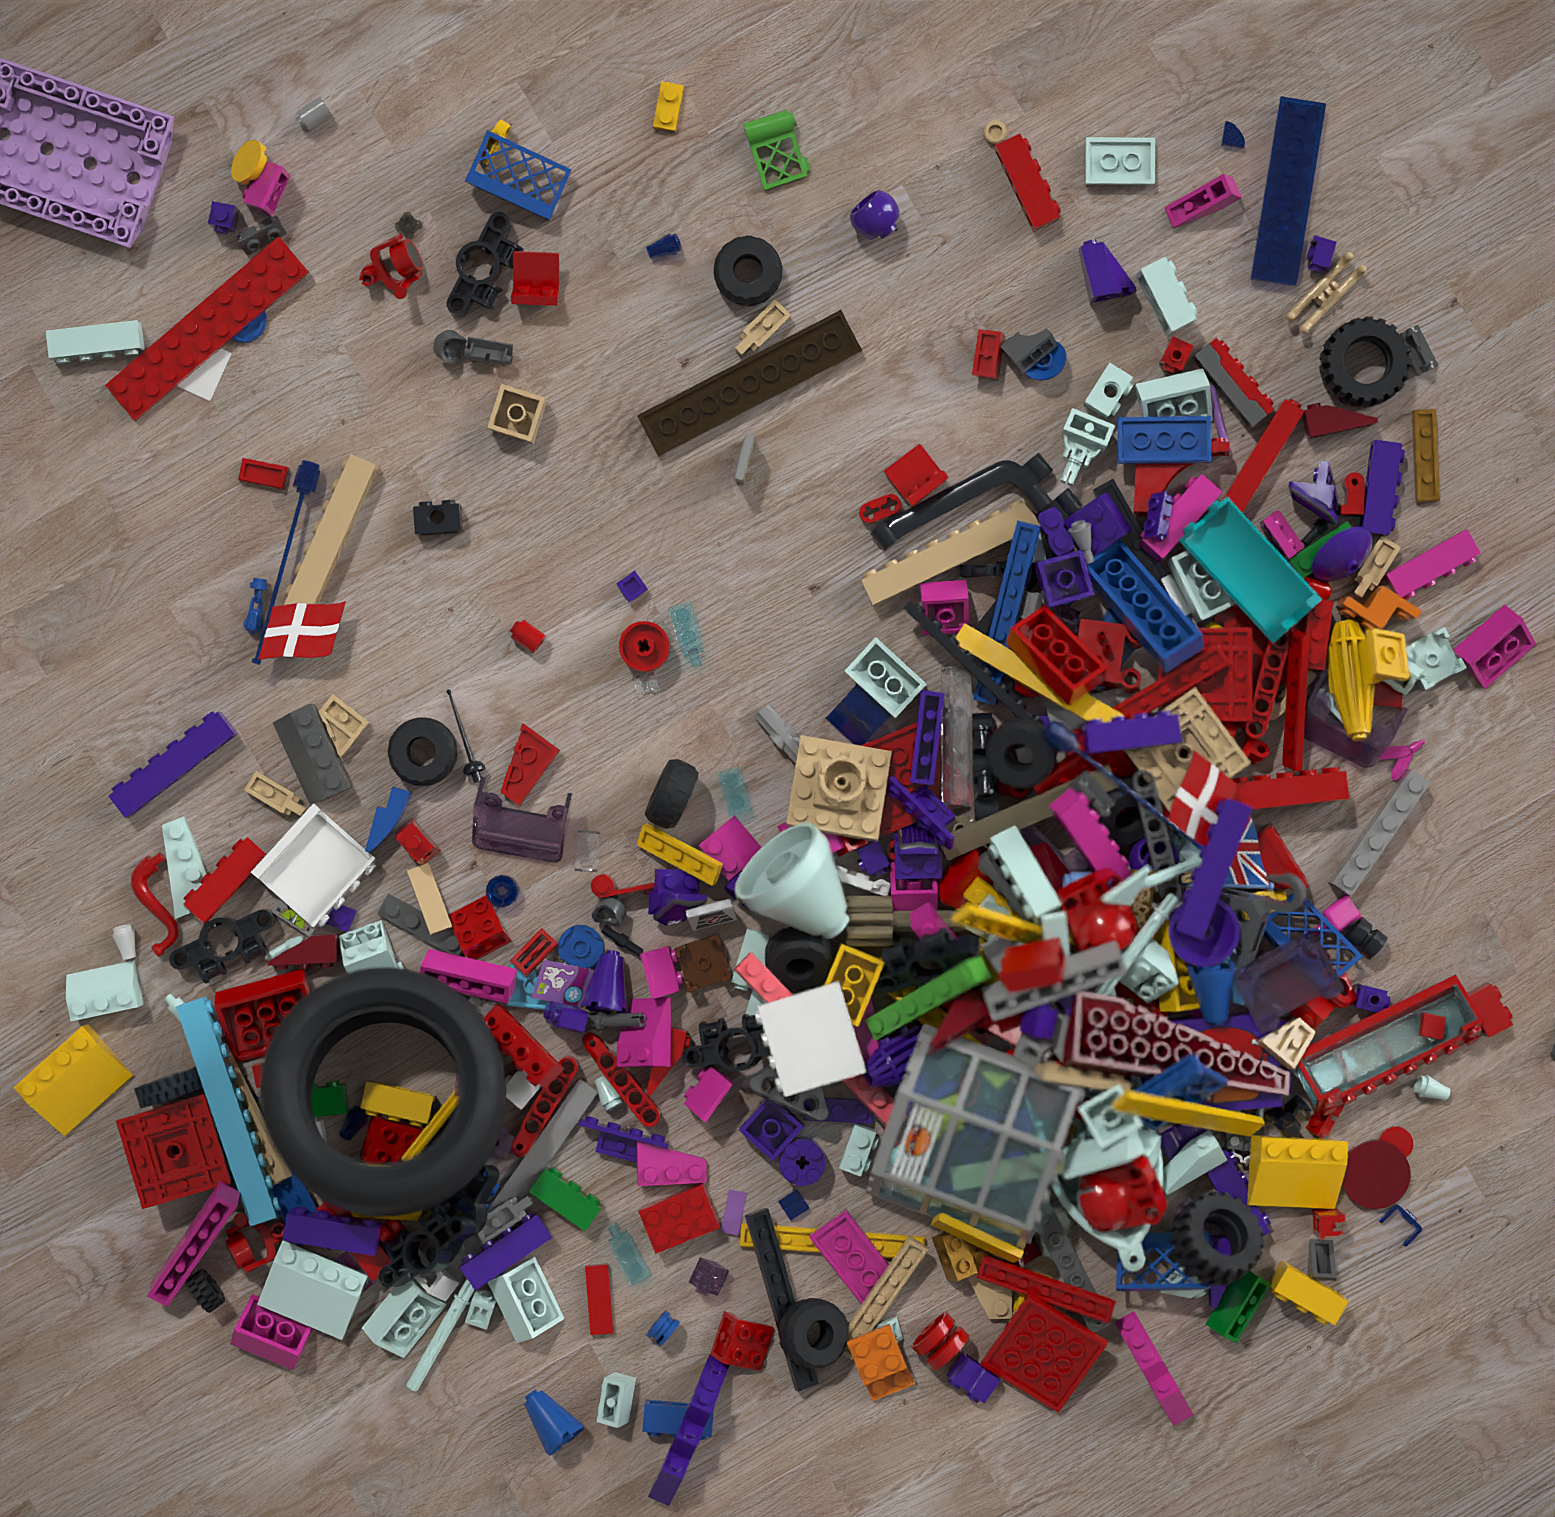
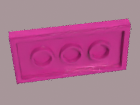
(850, 1253)

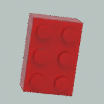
(679, 1217)

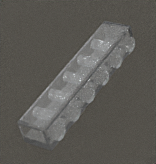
(956, 737)

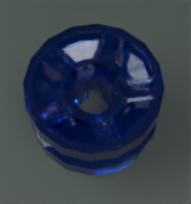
(509, 884)

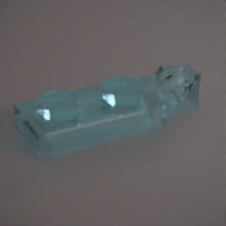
(687, 631)
(628, 1255)

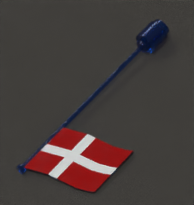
(299, 628)
(1194, 800)

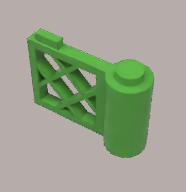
(770, 130)

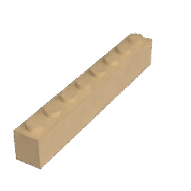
(331, 531)
(946, 554)

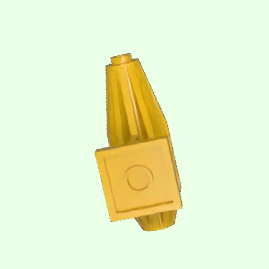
(1356, 665)

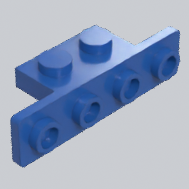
(291, 1194)

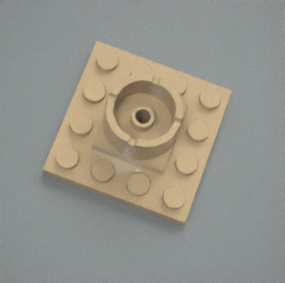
(1200, 732)
(832, 808)

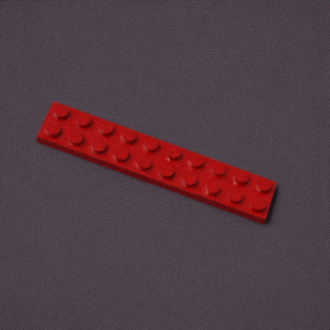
(207, 328)

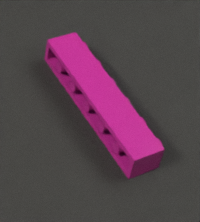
(1088, 834)
(193, 1244)

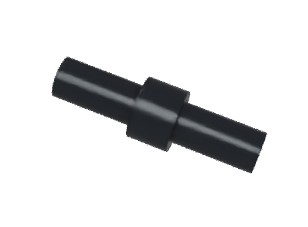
(1318, 527)
(622, 940)

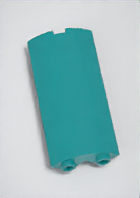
(1249, 569)

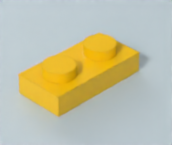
(668, 106)

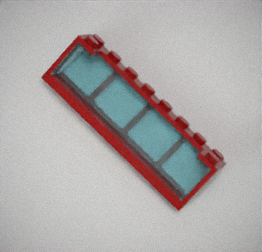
(1386, 1046)

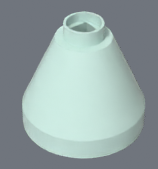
(796, 882)

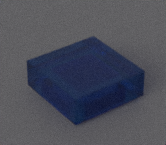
(793, 1204)

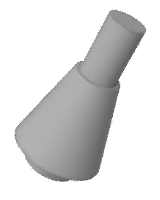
(1081, 534)

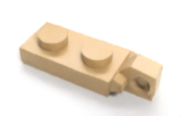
(763, 327)
(1375, 565)
(274, 794)

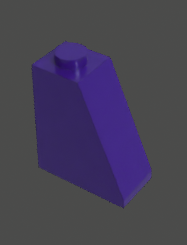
(1103, 273)

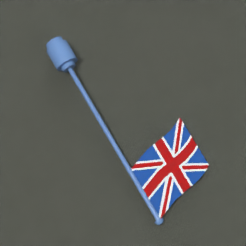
(1244, 872)

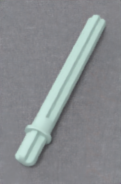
(1156, 920)
(441, 1335)

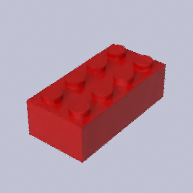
(1056, 655)

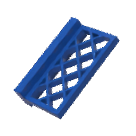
(508, 193)
(1277, 937)
(1177, 1082)
(1158, 1243)

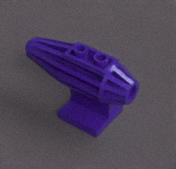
(891, 1059)

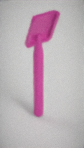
(1340, 914)

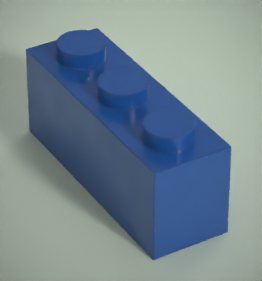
(666, 1418)

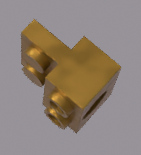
(958, 1256)

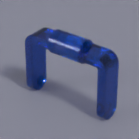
(1409, 1217)

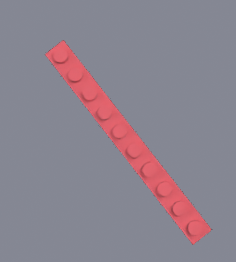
(770, 990)

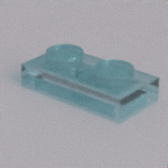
(734, 791)

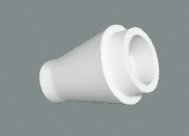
(125, 940)

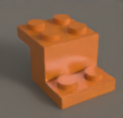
(1378, 609)
(880, 1362)

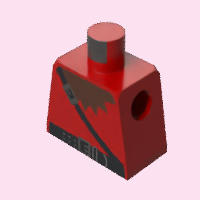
(417, 842)

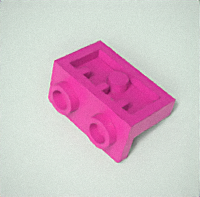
(1281, 534)

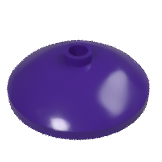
(1342, 554)
(1216, 944)

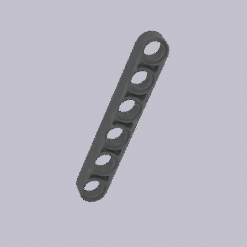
(1158, 836)

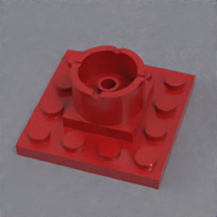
(1231, 688)
(157, 1167)

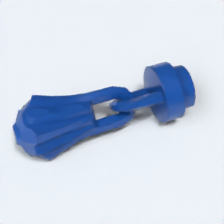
(253, 621)

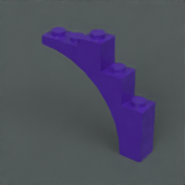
(689, 1431)

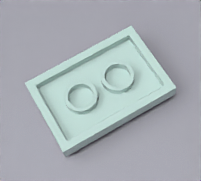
(1119, 161)

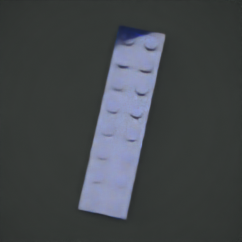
(1288, 191)

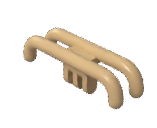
(1326, 292)

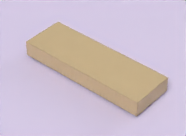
(429, 899)

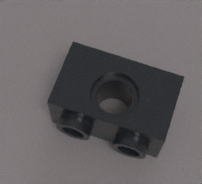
(451, 523)

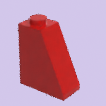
(960, 876)

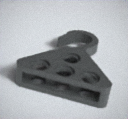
(1258, 911)
(818, 1107)

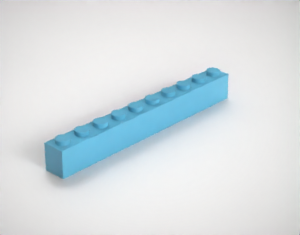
(228, 1110)

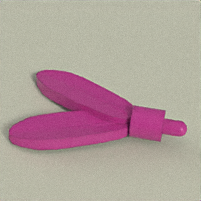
(1404, 756)

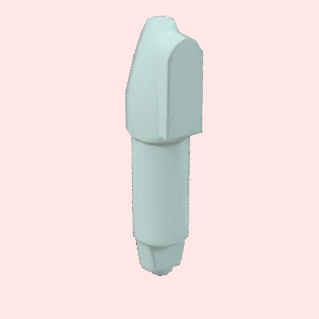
(284, 947)

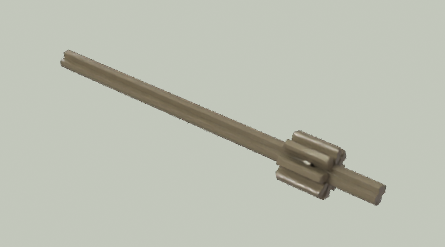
(873, 921)

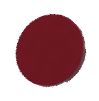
(1376, 1174)

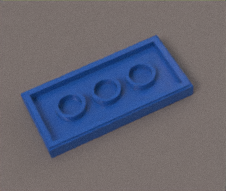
(1164, 440)

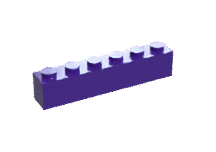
(173, 764)
(1213, 869)

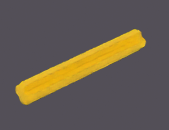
(432, 1127)

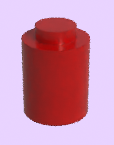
(527, 635)

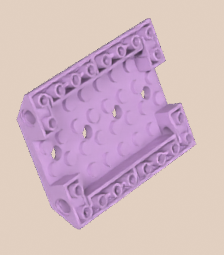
(80, 127)

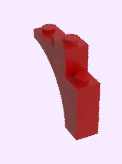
(1157, 477)

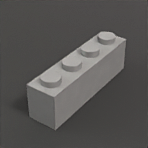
(1109, 698)

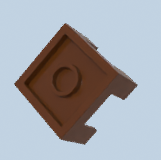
(703, 962)

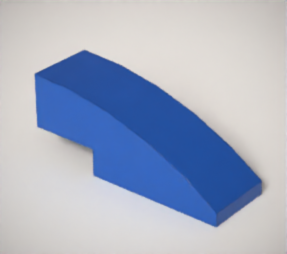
(388, 818)

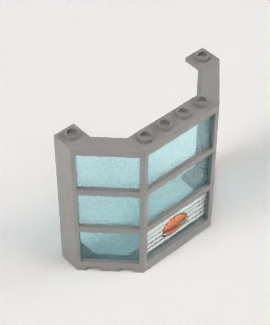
(974, 1138)

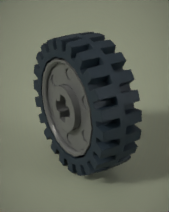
(168, 1087)

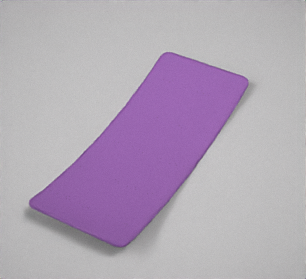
(733, 1212)

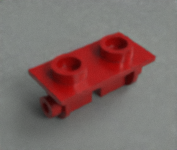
(1322, 1124)

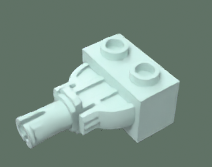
(1084, 438)

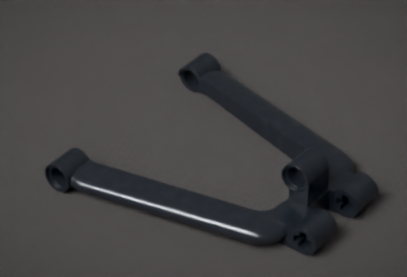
(1005, 471)

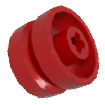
(631, 642)
(940, 1341)

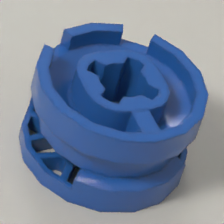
(662, 1328)

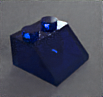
(858, 716)

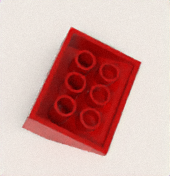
(256, 1009)

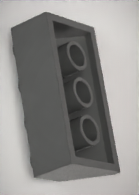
(312, 754)

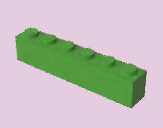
(928, 998)

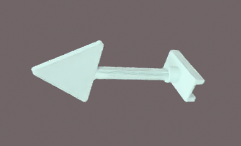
(1127, 891)

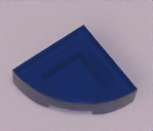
(1232, 136)

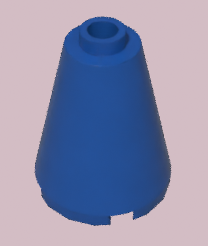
(1213, 989)
(551, 1421)

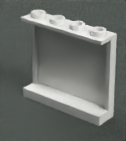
(314, 866)
(810, 1039)

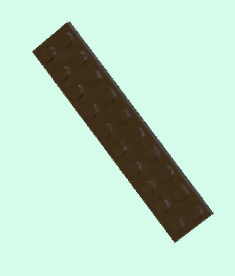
(749, 383)

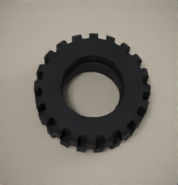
(1390, 344)
(1236, 1223)

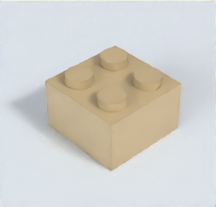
(517, 414)

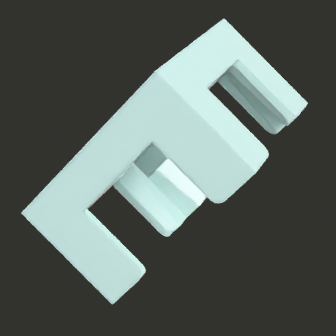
(1435, 657)

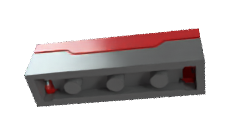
(1233, 382)

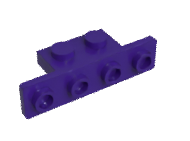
(927, 809)
(618, 1141)

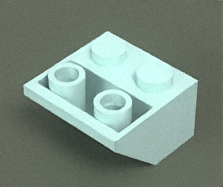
(367, 948)
(1151, 972)

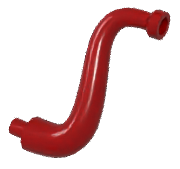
(139, 878)

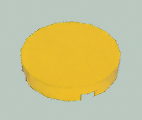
(249, 162)

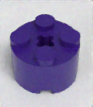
(805, 1174)

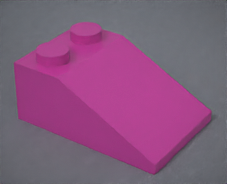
(649, 1044)

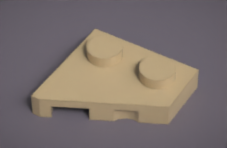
(342, 723)
(1288, 1042)
(993, 1298)

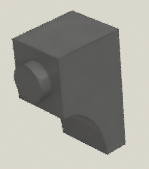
(1027, 350)

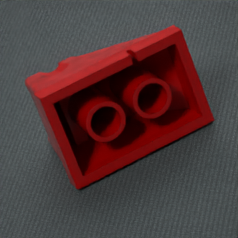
(1277, 857)

